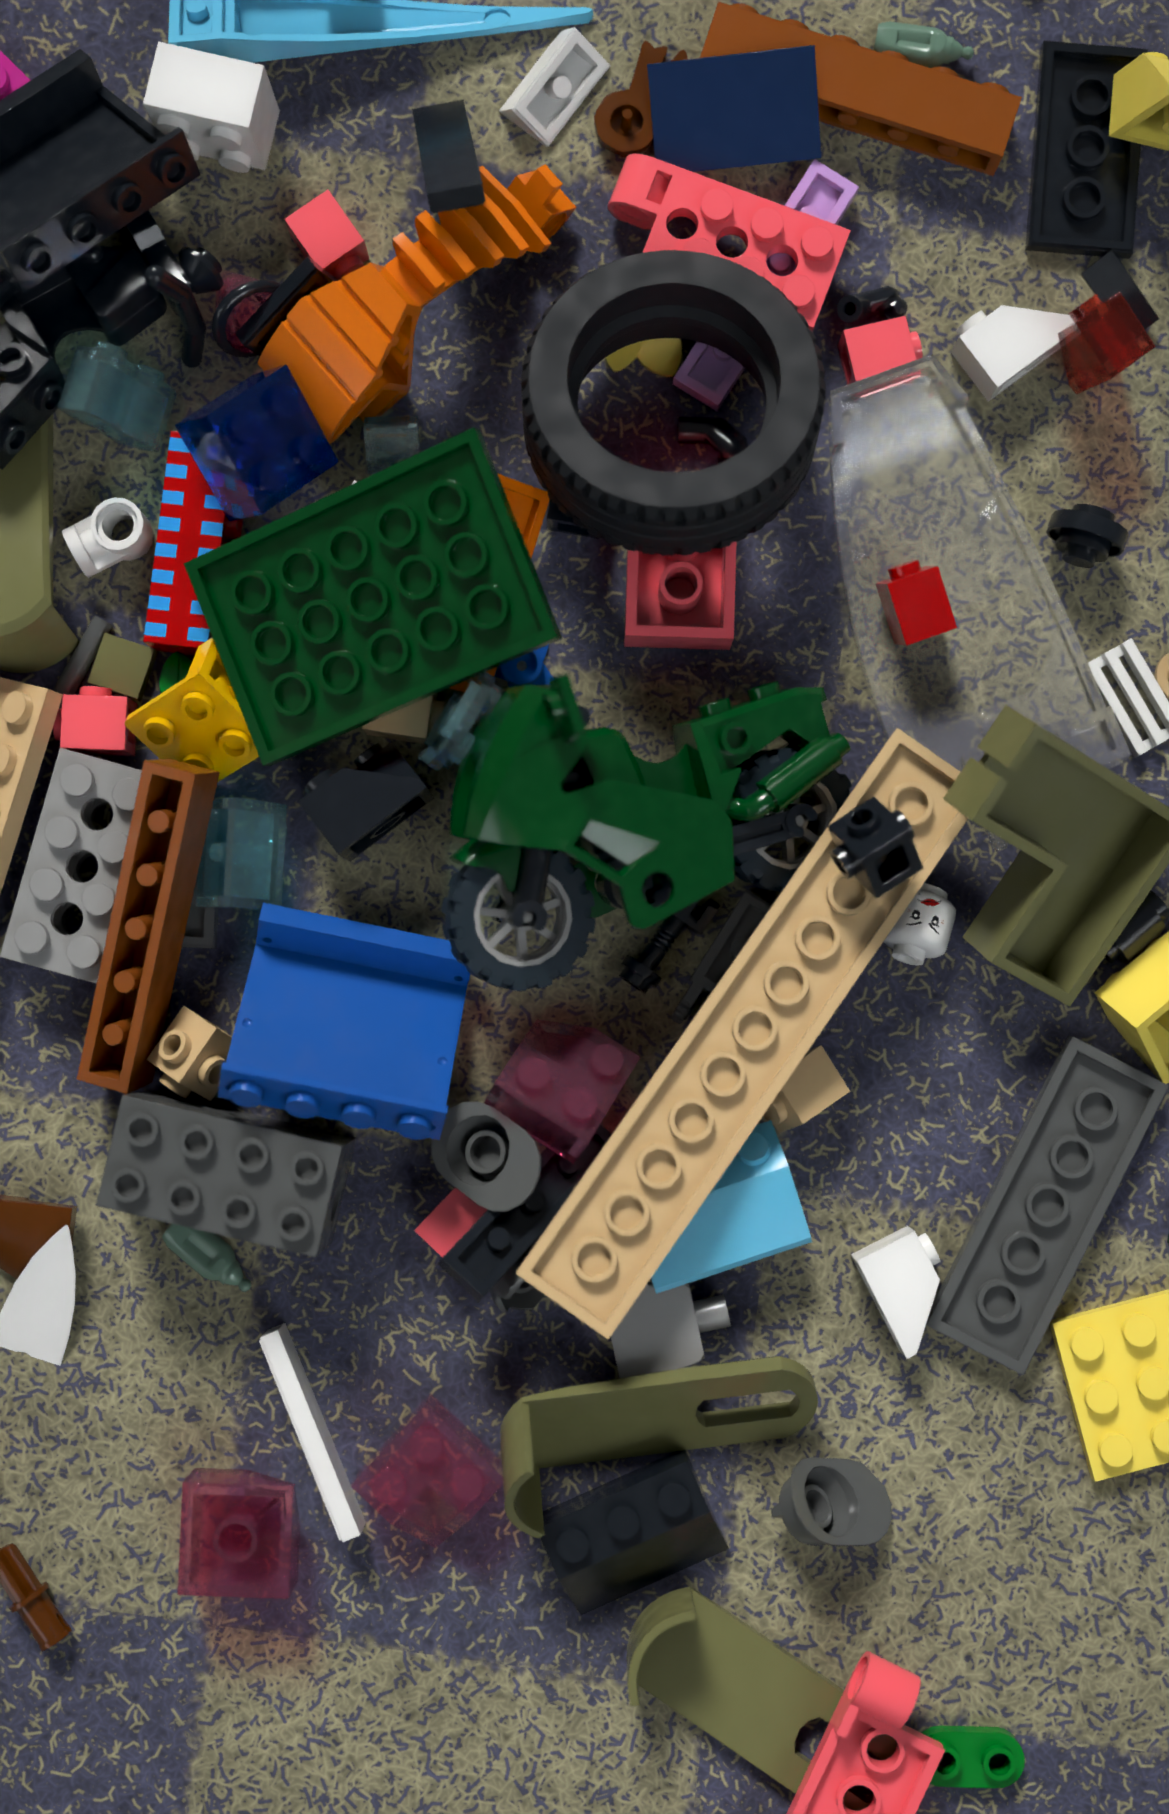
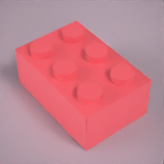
(681, 599)

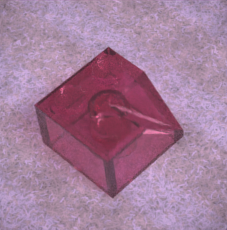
(562, 1084)
(430, 1474)
(238, 1535)

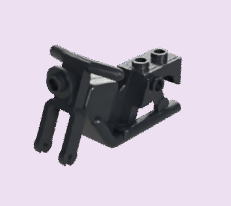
(101, 292)

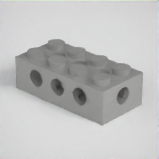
(53, 868)

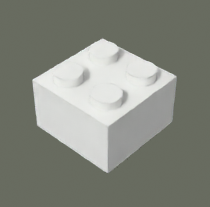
(217, 102)

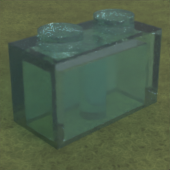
(243, 855)

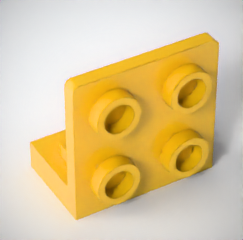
(197, 719)

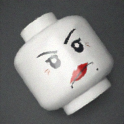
(923, 927)

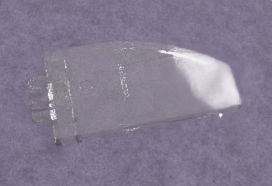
(924, 488)

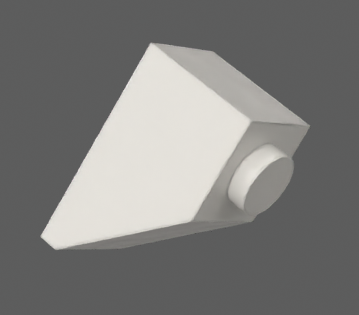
(1006, 345)
(901, 1283)

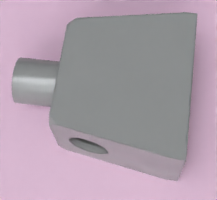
(665, 1330)

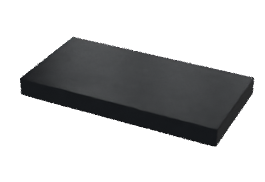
(1079, 175)

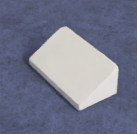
(555, 86)

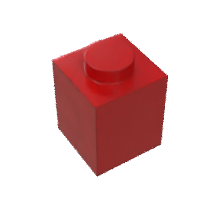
(915, 603)

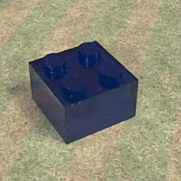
(257, 443)

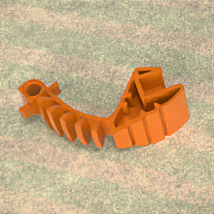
(356, 335)

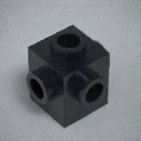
(875, 847)

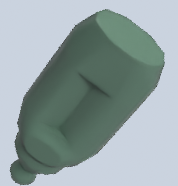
(920, 44)
(206, 1255)

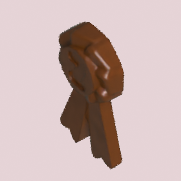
(624, 116)

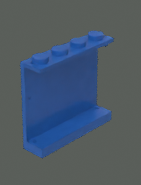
(347, 1023)

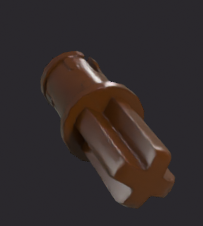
(31, 1598)

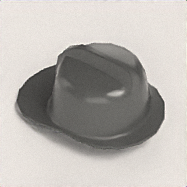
(487, 1156)
(834, 1503)

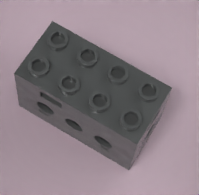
(226, 1172)

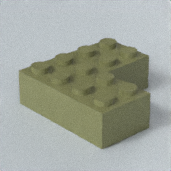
(1084, 857)

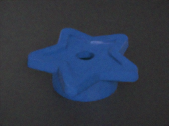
(535, 673)

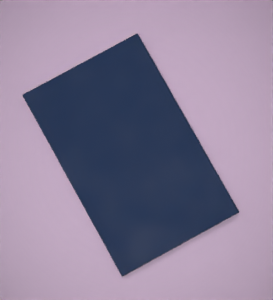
(736, 109)

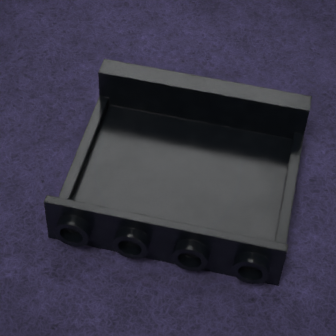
(76, 169)

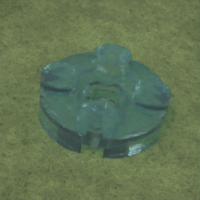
(449, 736)

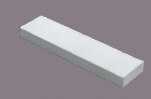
(312, 1432)

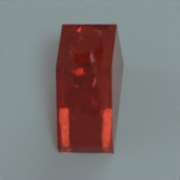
(1101, 341)

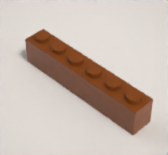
(882, 91)
(147, 923)

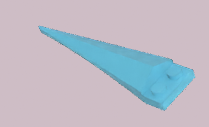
(304, 28)

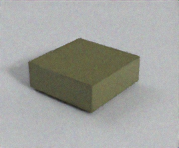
(122, 666)

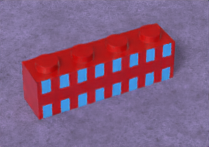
(187, 528)

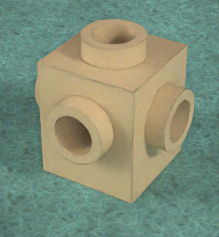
(191, 1055)

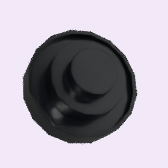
(1086, 534)

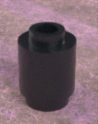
(1141, 930)

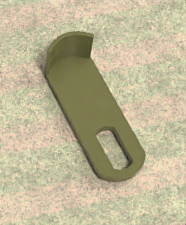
(30, 626)
(643, 1418)
(734, 1684)

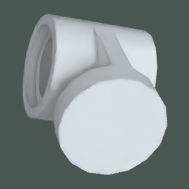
(92, 537)

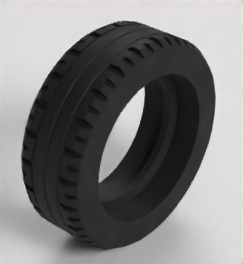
(693, 300)

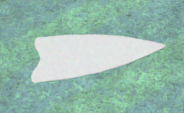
(42, 1302)

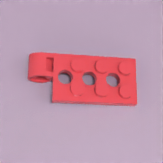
(656, 192)
(873, 1704)

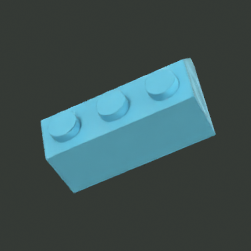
(743, 1218)

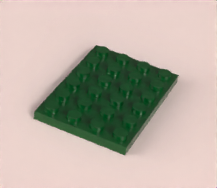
(373, 598)

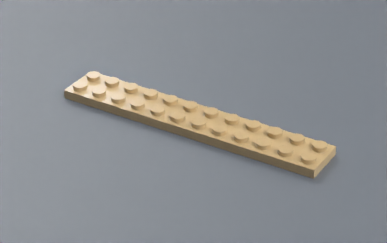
(736, 1054)

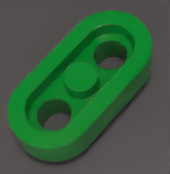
(971, 1754)

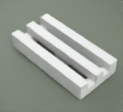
(1151, 688)

